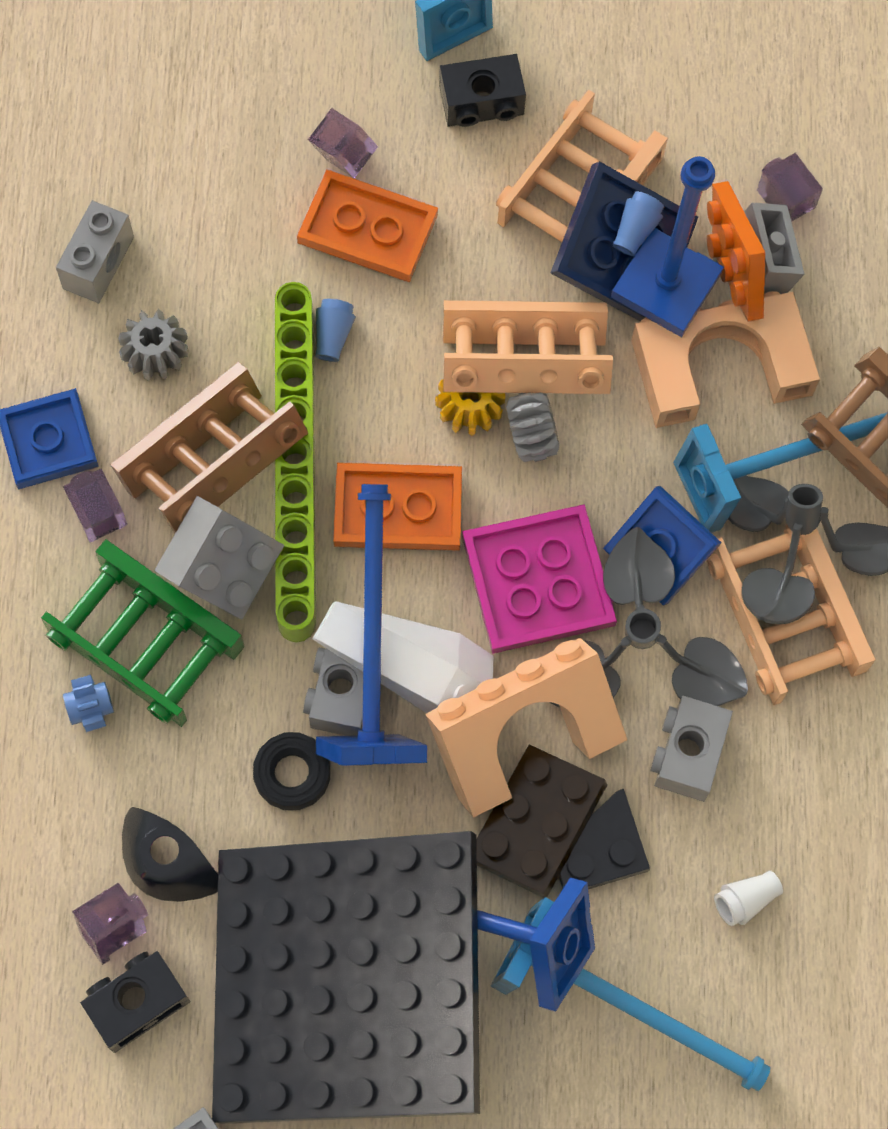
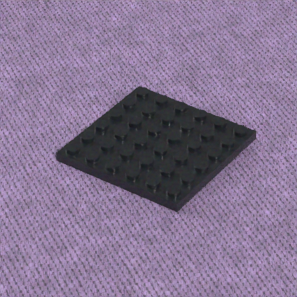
(347, 980)

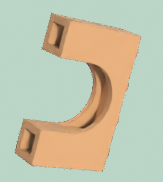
(776, 340)
(471, 724)

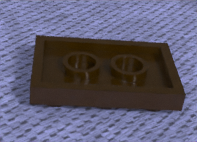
(539, 827)

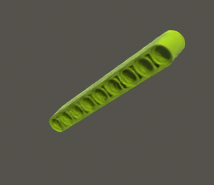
(295, 477)

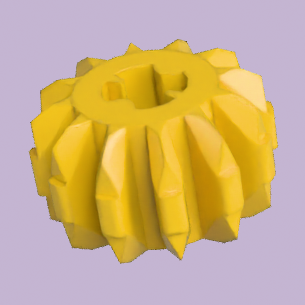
(467, 412)

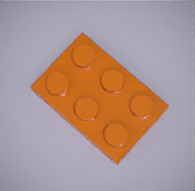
(367, 225)
(738, 250)
(421, 510)

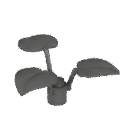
(644, 572)
(778, 595)

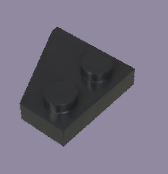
(607, 847)

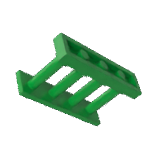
(148, 592)

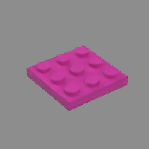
(538, 579)

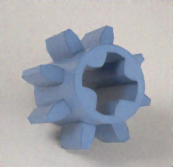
(88, 703)

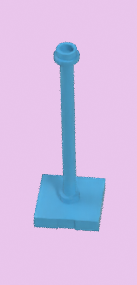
(450, 23)
(712, 482)
(520, 959)

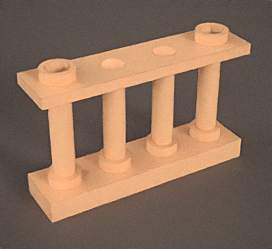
(642, 156)
(526, 324)
(832, 612)

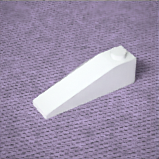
(416, 658)

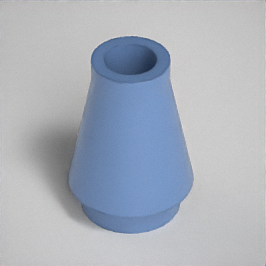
(638, 220)
(333, 326)

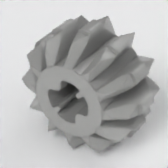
(143, 349)
(532, 426)

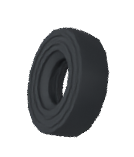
(290, 797)

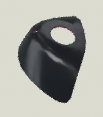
(183, 879)

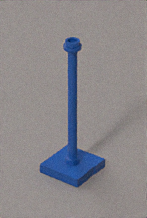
(665, 276)
(371, 743)
(557, 945)

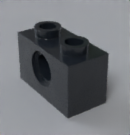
(494, 75)
(121, 1025)

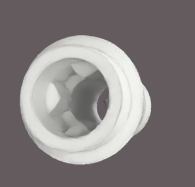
(745, 898)

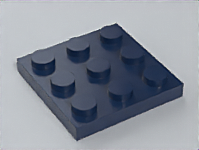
(587, 250)

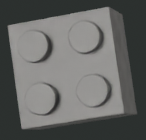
(219, 558)

